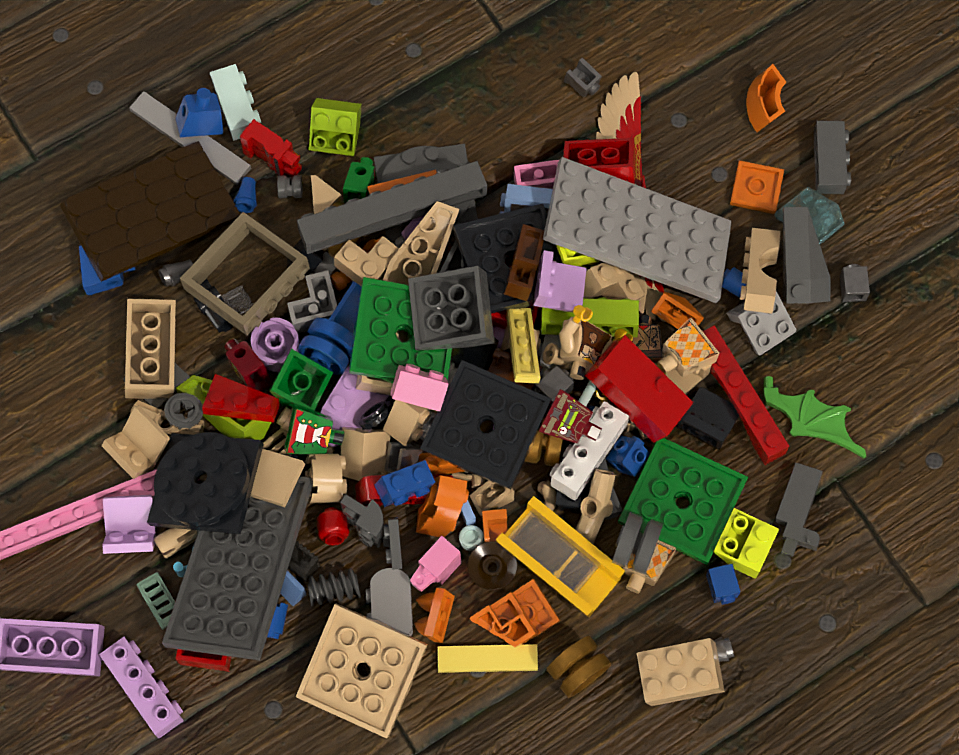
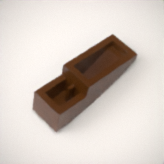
(524, 263)

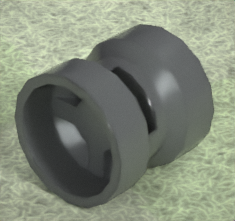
(290, 186)

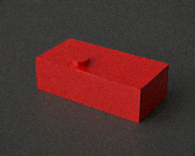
(639, 389)

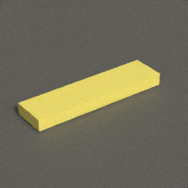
(523, 345)
(487, 658)

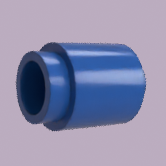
(733, 281)

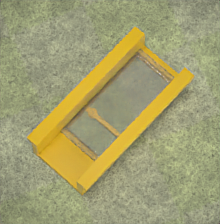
(561, 557)

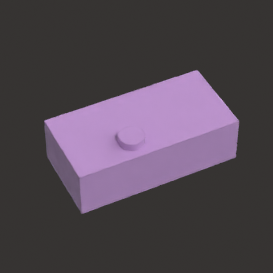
(51, 647)

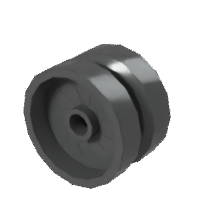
(635, 542)

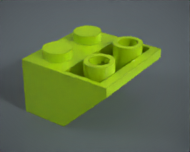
(334, 126)

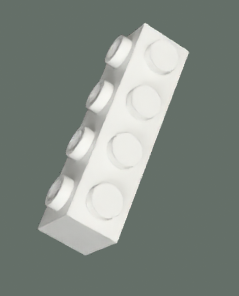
(582, 458)

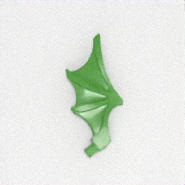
(811, 416)

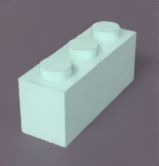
(234, 99)

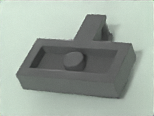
(392, 540)

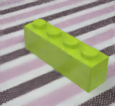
(607, 315)

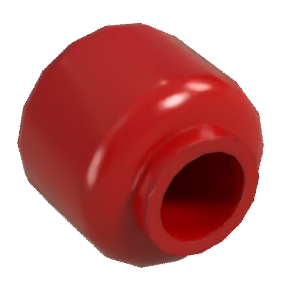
(332, 526)

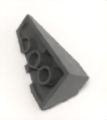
(804, 266)

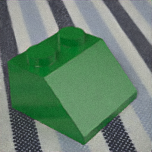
(300, 381)

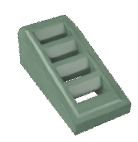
(146, 584)

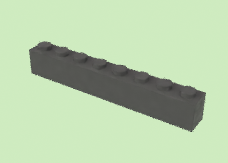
(391, 207)

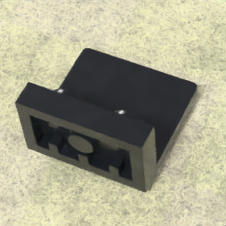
(709, 418)

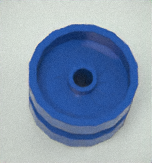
(328, 345)

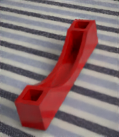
(757, 421)

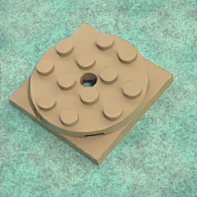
(339, 688)

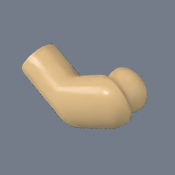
(549, 494)

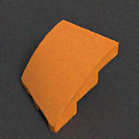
(518, 615)

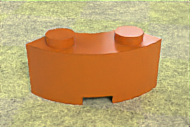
(764, 98)
(442, 506)

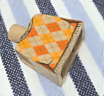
(687, 350)
(661, 557)

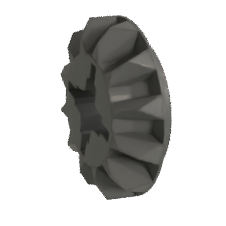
(188, 402)

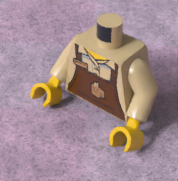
(584, 342)

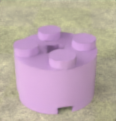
(270, 334)

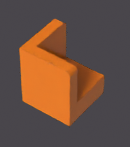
(494, 523)

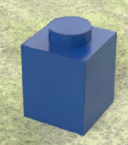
(723, 584)

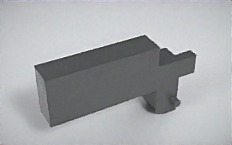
(796, 507)

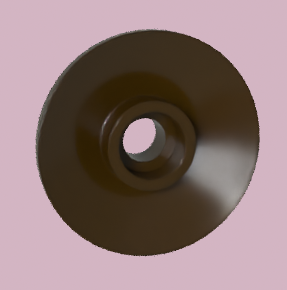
(488, 554)

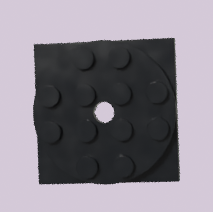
(492, 241)
(479, 397)
(221, 499)

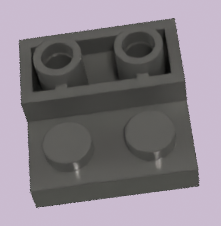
(367, 520)

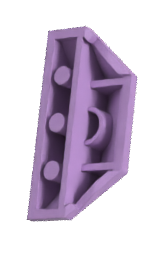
(349, 404)

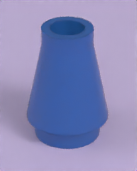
(246, 196)

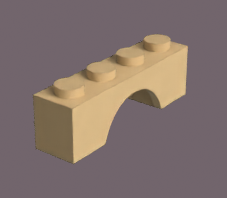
(760, 288)

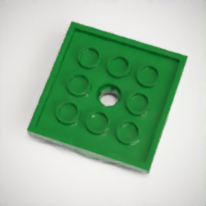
(376, 349)
(708, 487)

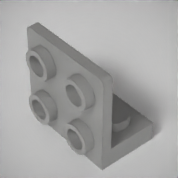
(764, 329)

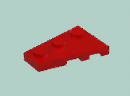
(239, 401)

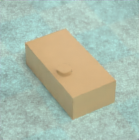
(150, 348)

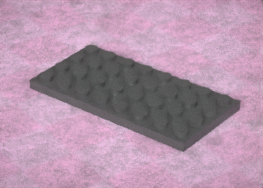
(237, 581)

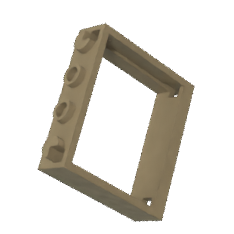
(220, 250)

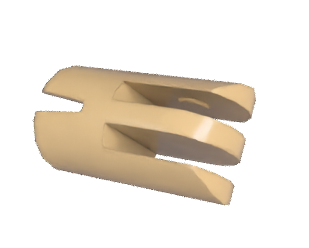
(174, 540)

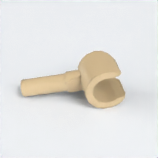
(477, 481)

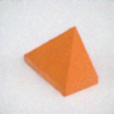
(676, 310)

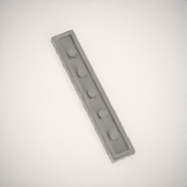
(164, 121)

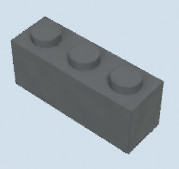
(831, 157)

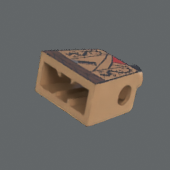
(649, 339)

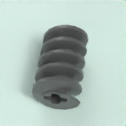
(333, 586)

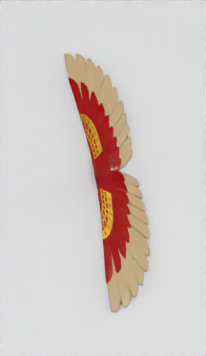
(623, 120)

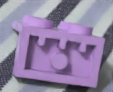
(558, 284)
(127, 524)

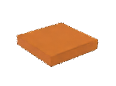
(757, 187)

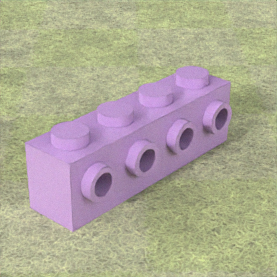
(141, 686)

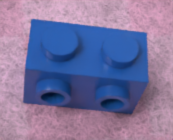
(405, 483)

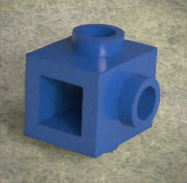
(628, 455)

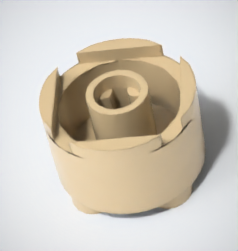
(326, 477)

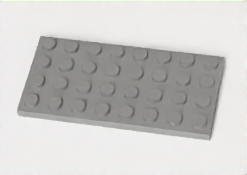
(637, 230)

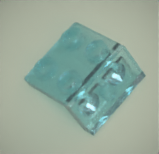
(823, 212)

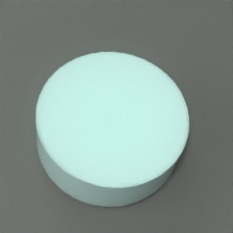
(471, 537)

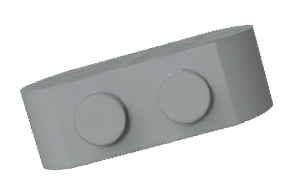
(391, 599)

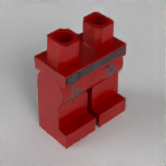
(270, 147)

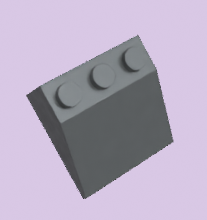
(451, 309)

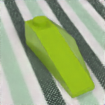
(227, 426)

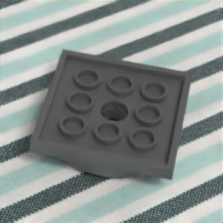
(421, 160)

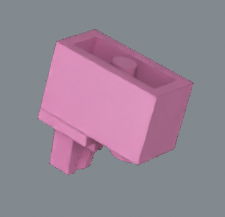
(436, 564)

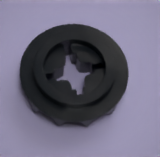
(375, 415)

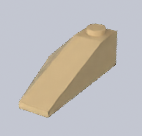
(424, 247)

